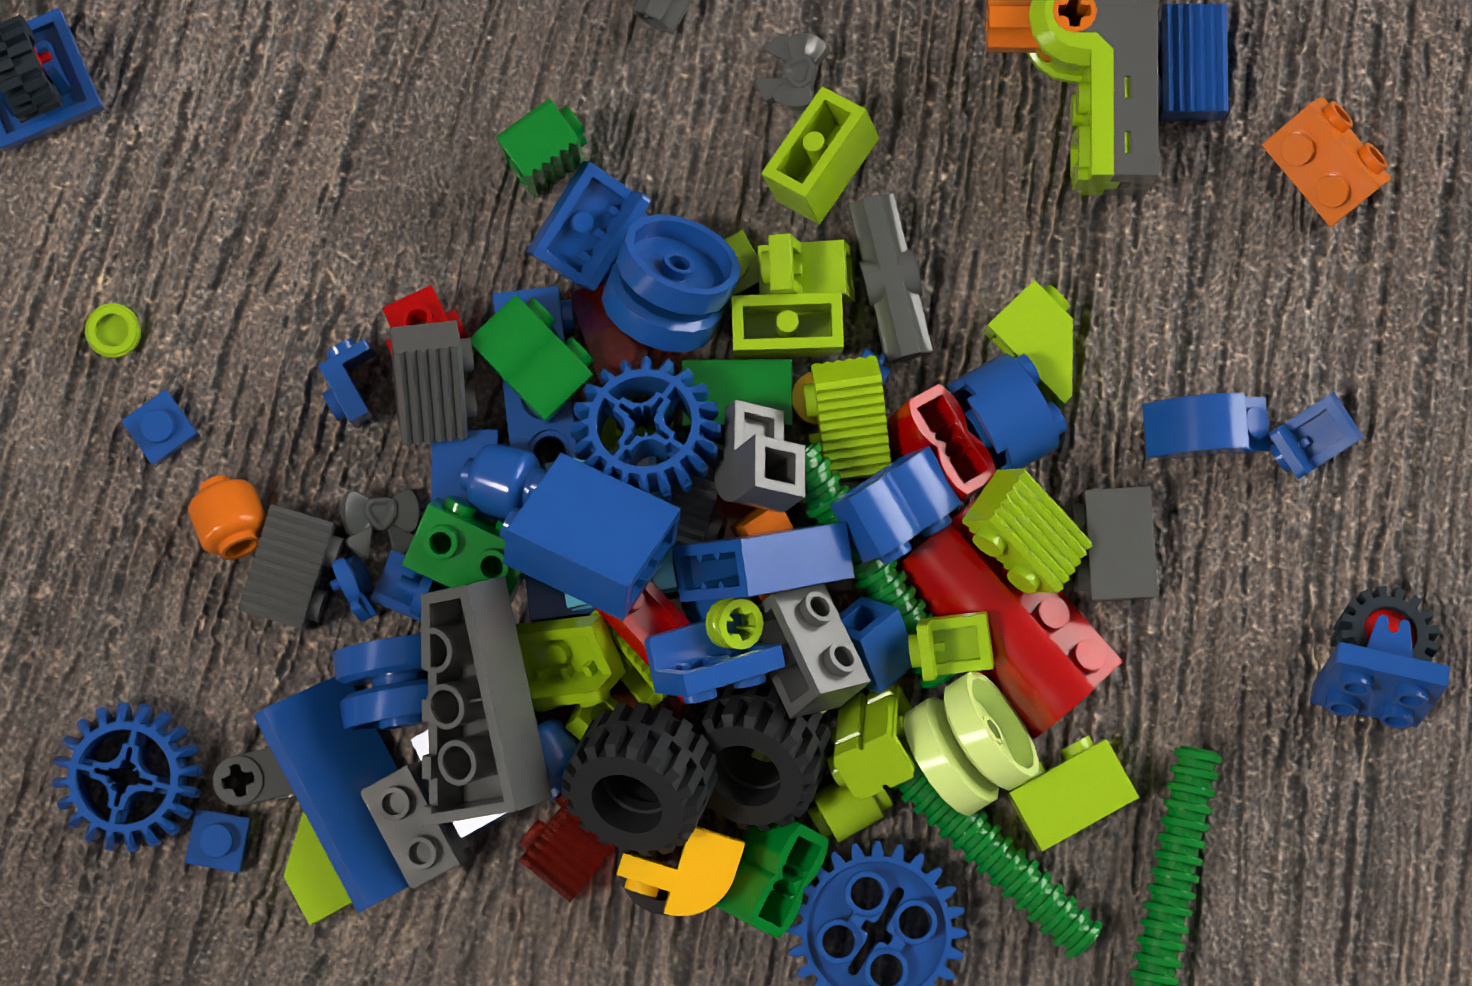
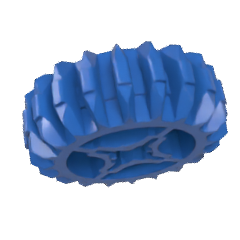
(667, 394)
(119, 800)

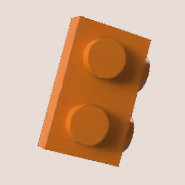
(1327, 160)

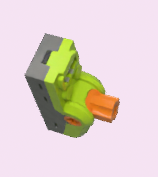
(1114, 61)

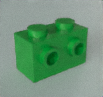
(459, 546)

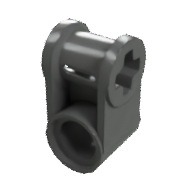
(268, 778)

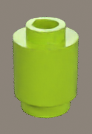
(844, 815)

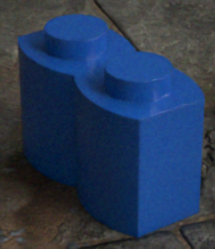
(896, 506)

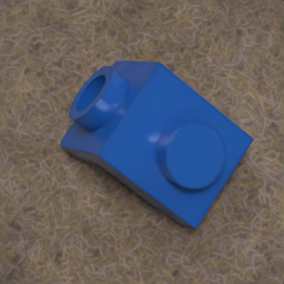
(344, 395)
(1314, 436)

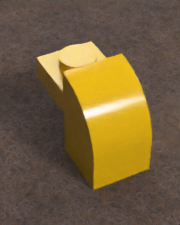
(697, 882)

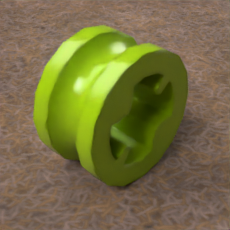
(749, 631)

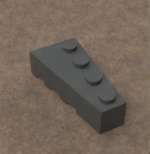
(477, 707)

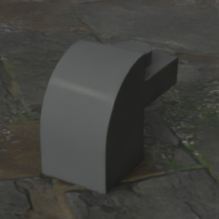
(757, 462)

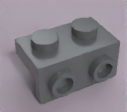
(398, 811)

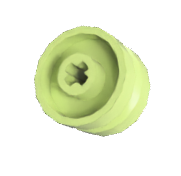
(970, 743)

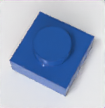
(160, 428)
(218, 840)

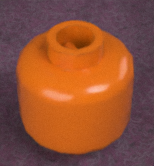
(227, 517)

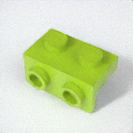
(569, 661)

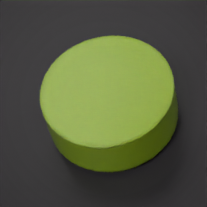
(113, 330)

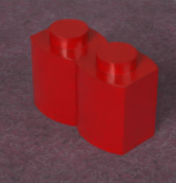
(939, 421)

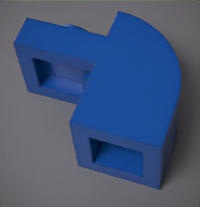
(1206, 426)

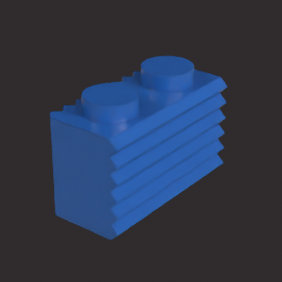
(1192, 62)

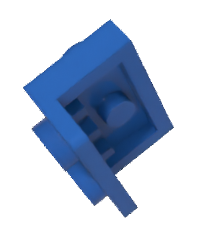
(588, 227)
(692, 666)

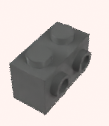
(816, 649)

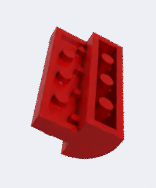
(1039, 641)

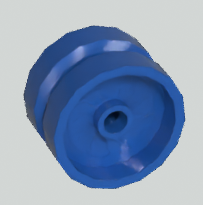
(670, 283)
(396, 680)

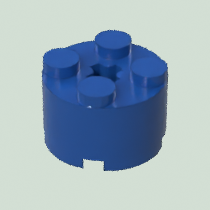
(1009, 411)

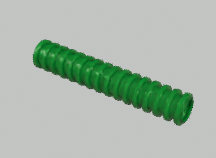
(878, 581)
(1006, 867)
(1175, 867)

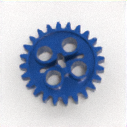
(831, 904)

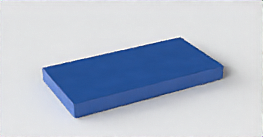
(327, 776)

